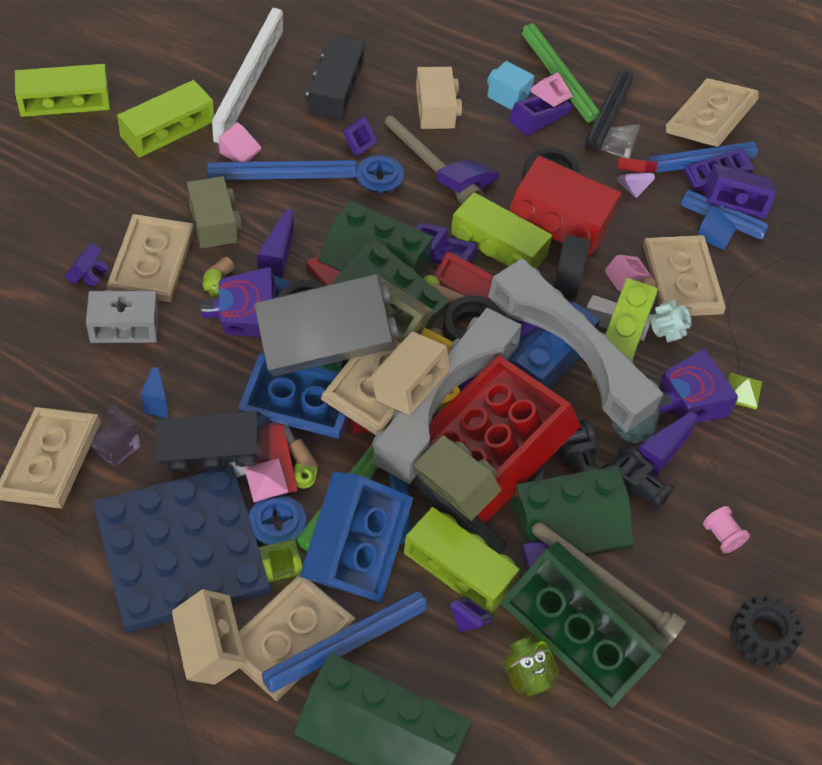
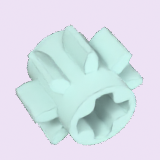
(671, 321)

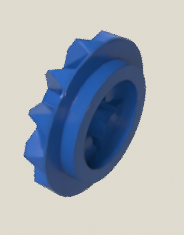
(390, 168)
(287, 510)

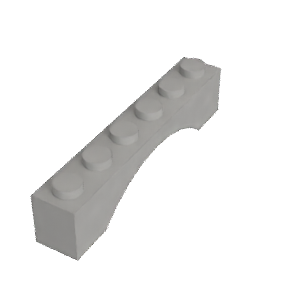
(624, 390)
(408, 435)

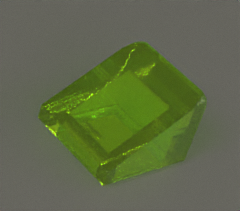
(280, 560)

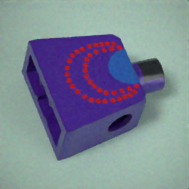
(237, 299)
(697, 387)

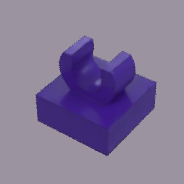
(85, 264)

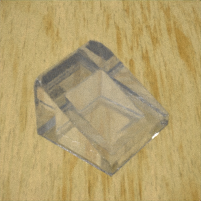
(621, 140)

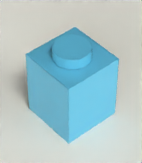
(509, 85)

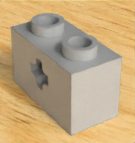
(122, 316)

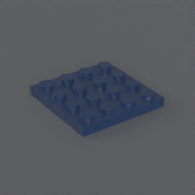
(177, 541)

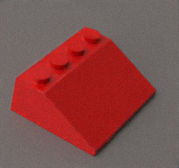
(508, 424)

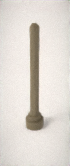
(425, 154)
(664, 623)

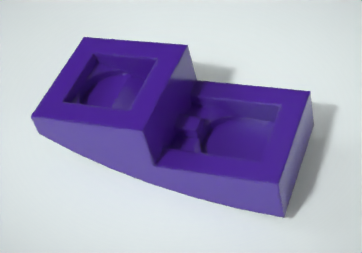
(465, 173)
(442, 244)

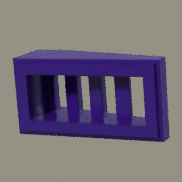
(536, 113)
(734, 159)
(277, 246)
(665, 444)

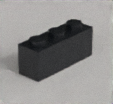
(335, 77)
(212, 440)

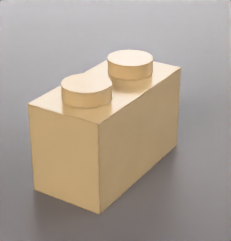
(437, 97)
(410, 373)
(208, 637)

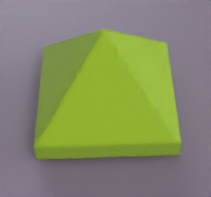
(746, 389)

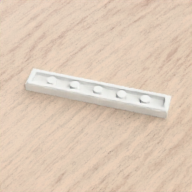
(248, 74)

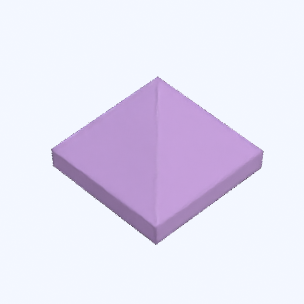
(635, 182)

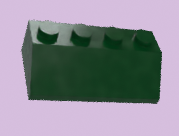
(584, 623)
(377, 721)

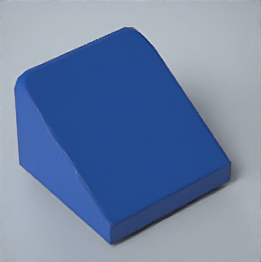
(716, 228)
(153, 395)

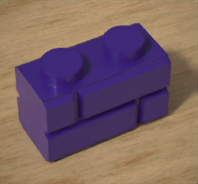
(739, 191)

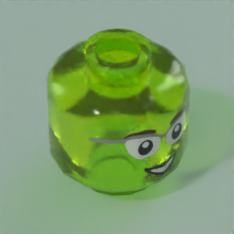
(531, 667)

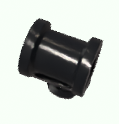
(580, 449)
(638, 477)

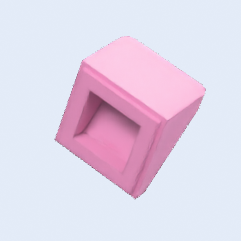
(552, 90)
(238, 144)
(626, 267)

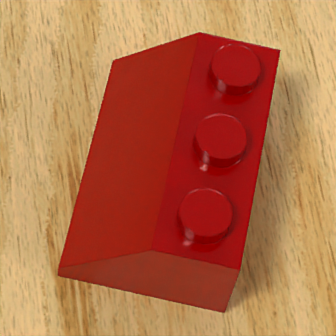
(565, 202)

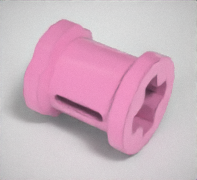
(726, 529)

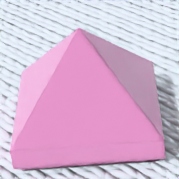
(266, 480)

